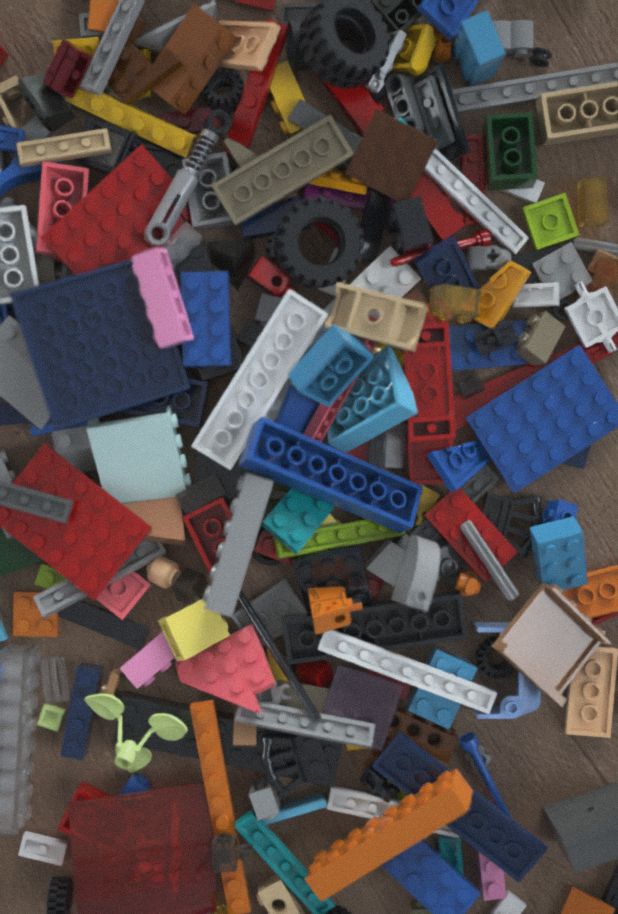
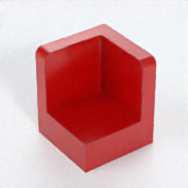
(314, 673)

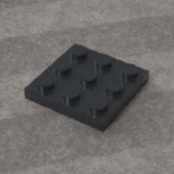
(333, 569)

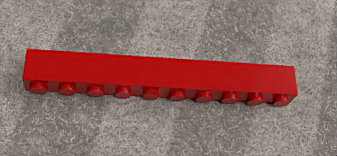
(359, 110)

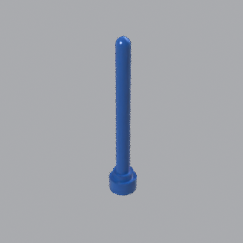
(470, 744)

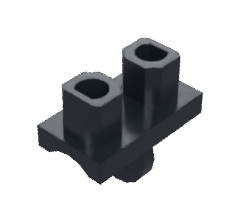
(495, 338)

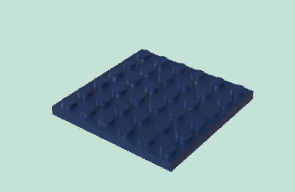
(95, 345)

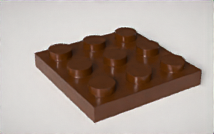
(391, 156)

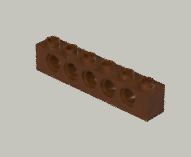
(440, 748)

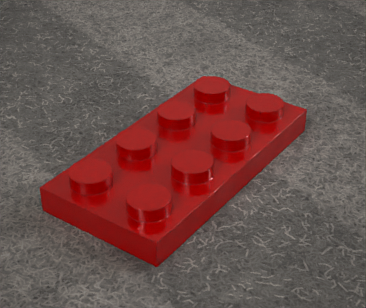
(447, 518)

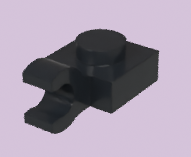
(378, 784)

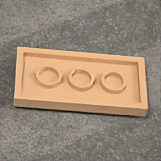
(252, 45)
(592, 695)

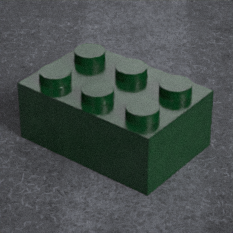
(510, 151)

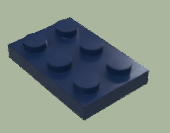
(445, 265)

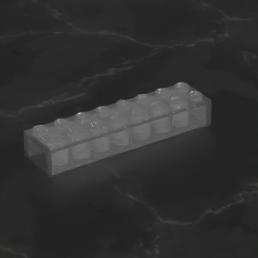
(17, 725)

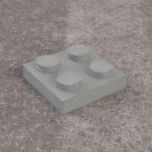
(562, 267)

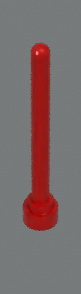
(480, 238)

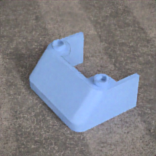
(511, 706)

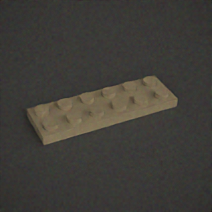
(282, 170)

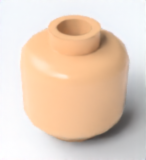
(163, 572)

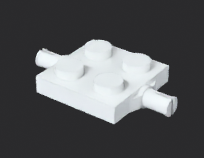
(594, 316)

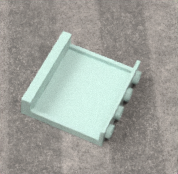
(139, 457)

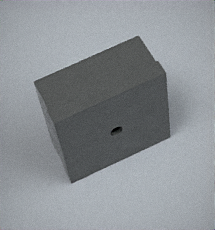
(586, 827)

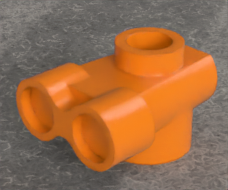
(443, 47)
(467, 583)

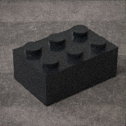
(409, 226)

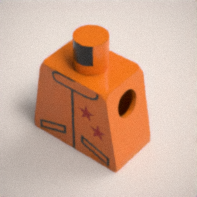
(331, 608)

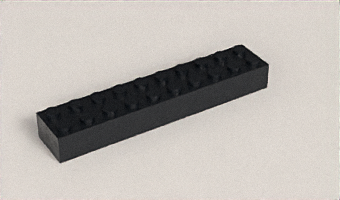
(141, 707)

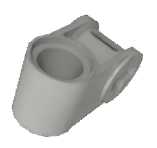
(486, 258)

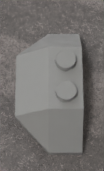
(158, 38)

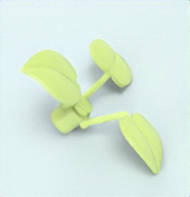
(128, 753)

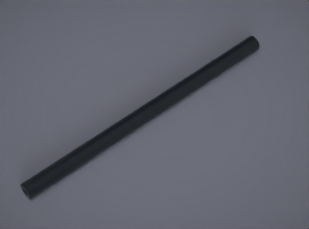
(279, 658)

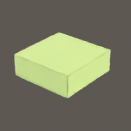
(51, 717)

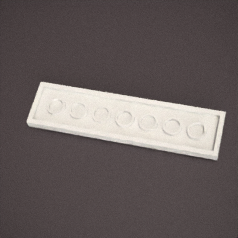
(259, 378)

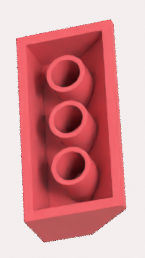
(59, 192)

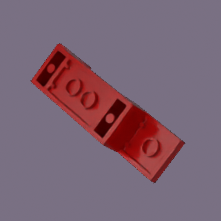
(431, 383)

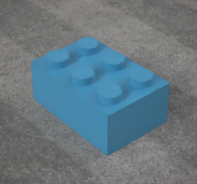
(478, 49)
(330, 365)
(559, 553)
(435, 707)

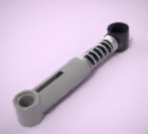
(186, 179)

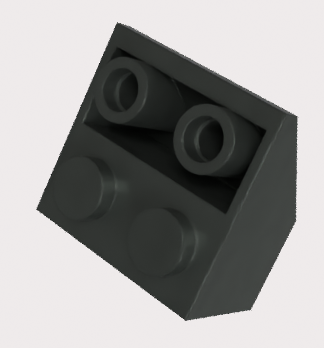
(397, 13)
(45, 102)

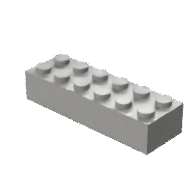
(239, 544)

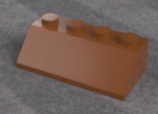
(201, 47)

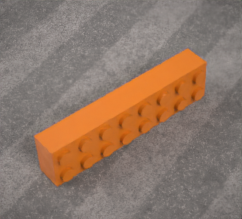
(389, 834)

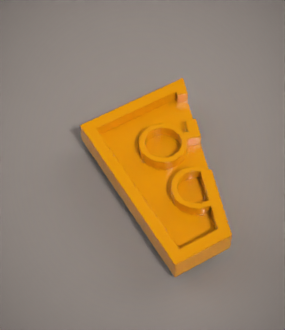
(501, 292)

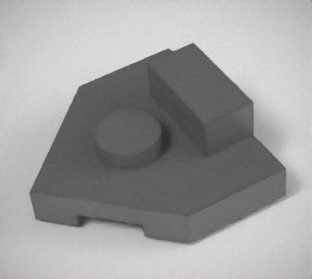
(450, 563)

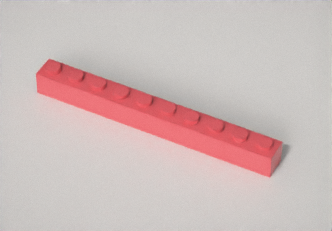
(325, 415)

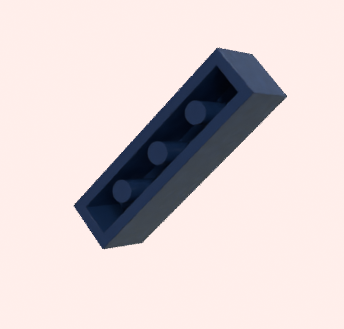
(80, 714)

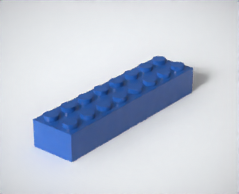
(330, 475)

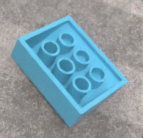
(374, 403)

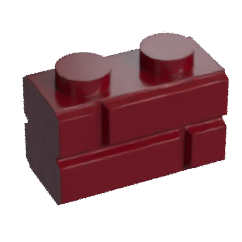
(67, 68)

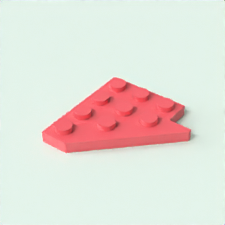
(230, 669)

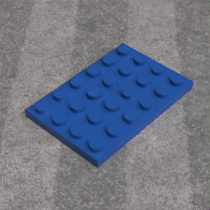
(545, 419)

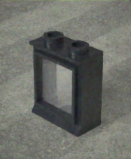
(122, 145)

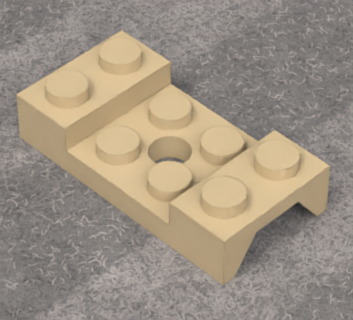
(398, 322)

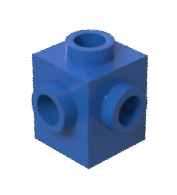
(558, 510)

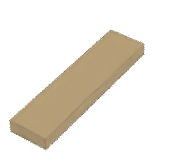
(64, 147)

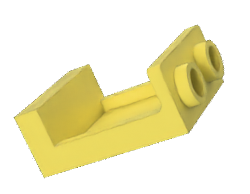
(193, 630)

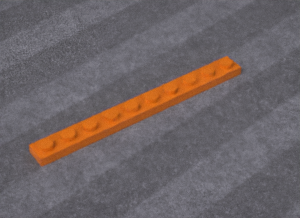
(219, 798)

